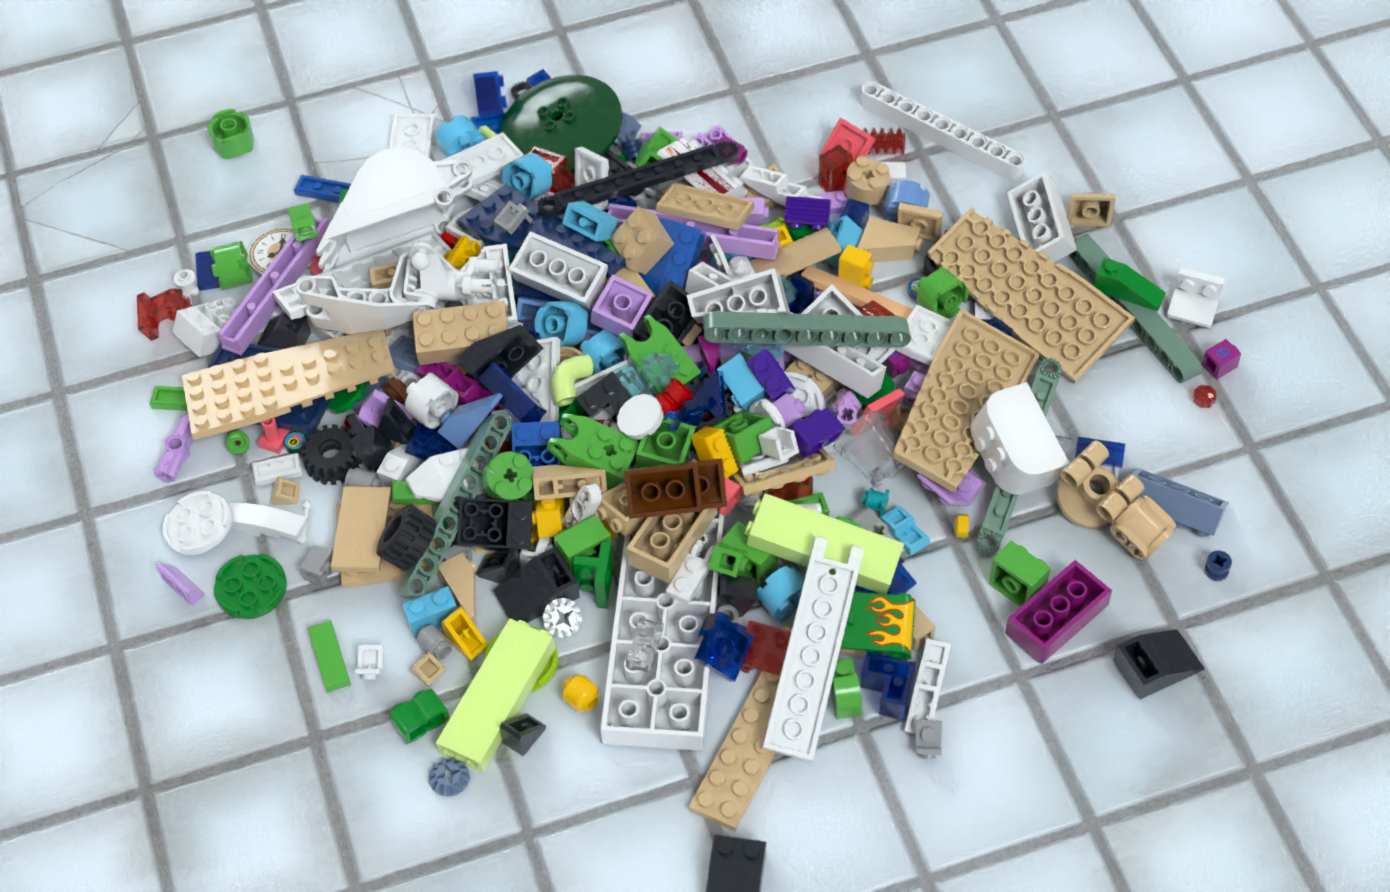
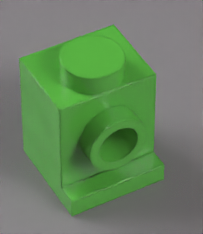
(720, 563)

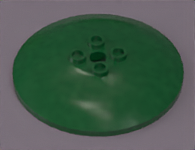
(588, 120)

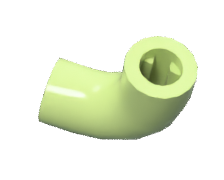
(565, 377)

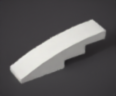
(773, 184)
(267, 520)
(928, 683)

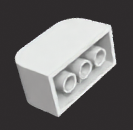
(1017, 441)

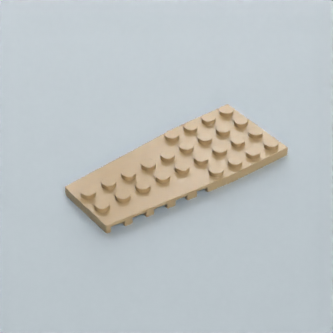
(1039, 299)
(959, 381)
(272, 382)

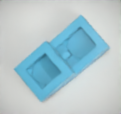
(904, 530)

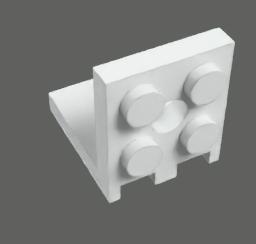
(588, 168)

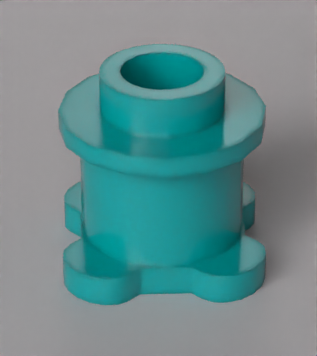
(876, 500)

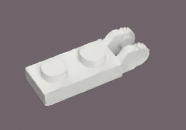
(690, 574)

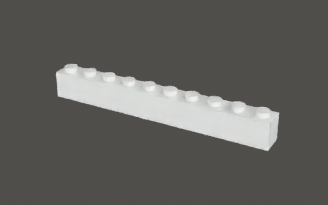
(839, 362)

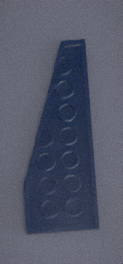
(480, 224)

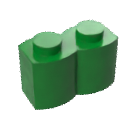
(419, 715)

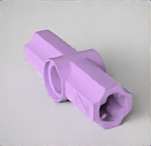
(846, 406)
(175, 451)

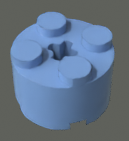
(903, 192)

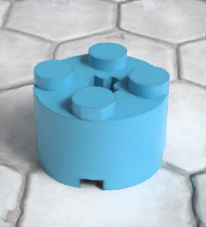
(457, 135)
(528, 175)
(562, 320)
(604, 350)
(782, 592)

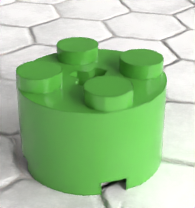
(231, 133)
(231, 265)
(942, 293)
(514, 465)

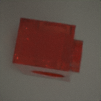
(833, 168)

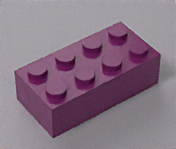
(1058, 611)

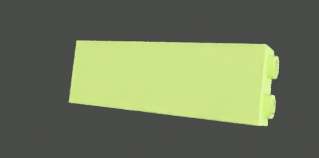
(791, 530)
(496, 694)

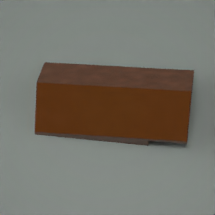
(675, 488)

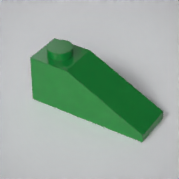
(1128, 285)

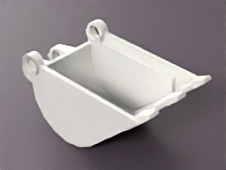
(390, 202)

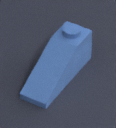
(465, 419)

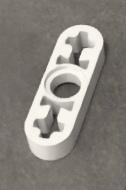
(583, 505)

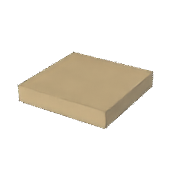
(926, 219)

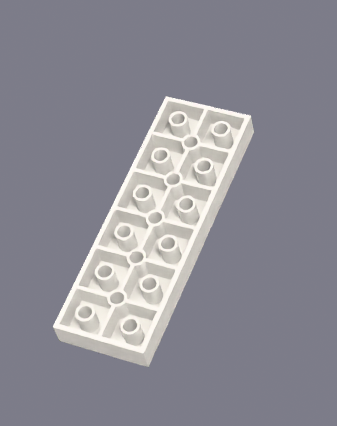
(672, 699)

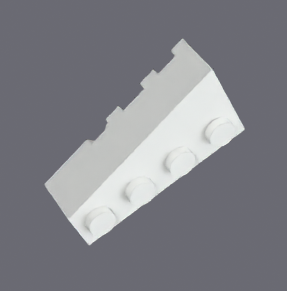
(753, 293)

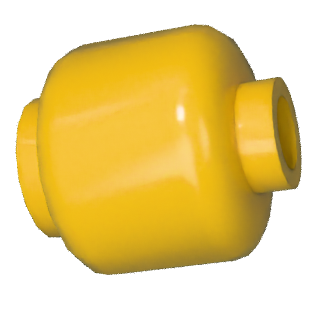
(580, 693)

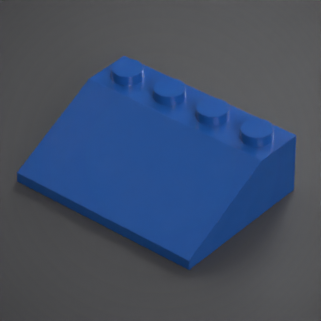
(678, 259)

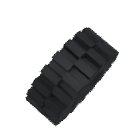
(331, 468)

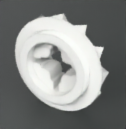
(551, 616)

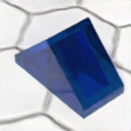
(805, 293)
(715, 394)

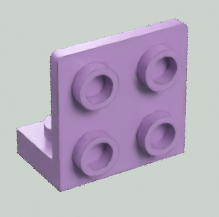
(963, 495)

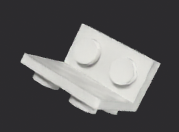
(736, 268)
(1195, 297)

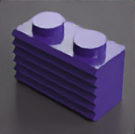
(807, 212)
(770, 375)
(816, 431)

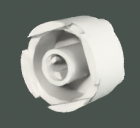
(430, 400)

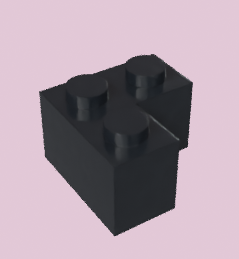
(604, 395)

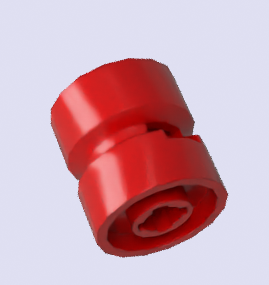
(675, 395)

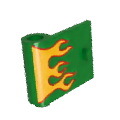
(881, 624)

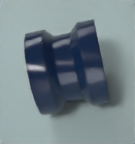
(631, 149)
(1214, 570)

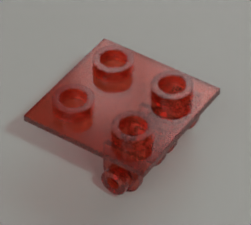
(767, 648)

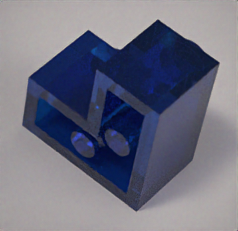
(489, 93)
(892, 678)

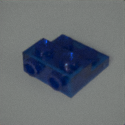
(723, 645)

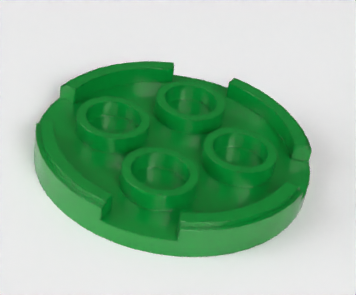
(250, 586)

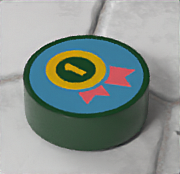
(293, 442)

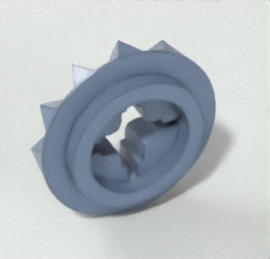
(442, 785)

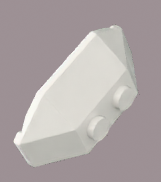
(502, 282)
(436, 474)

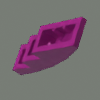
(709, 353)
(467, 388)

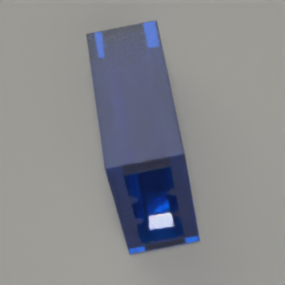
(515, 394)

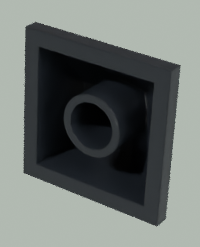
(285, 333)

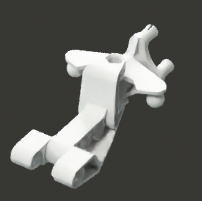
(361, 308)

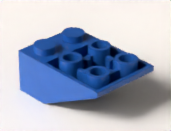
(532, 440)

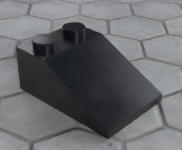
(670, 310)
(508, 349)
(736, 864)

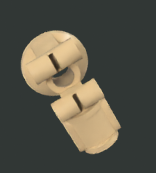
(1134, 520)

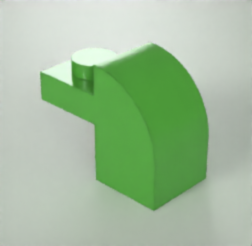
(649, 149)
(302, 222)
(846, 690)

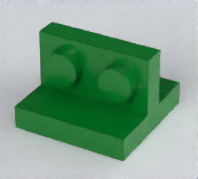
(596, 573)

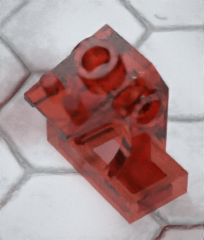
(158, 308)

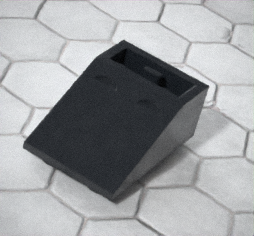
(495, 524)
(536, 585)
(1156, 661)

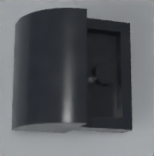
(368, 443)

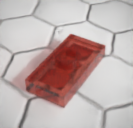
(556, 160)

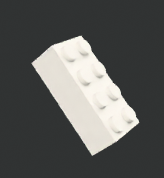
(1042, 217)

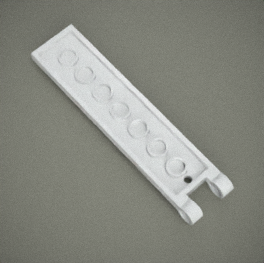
(812, 653)

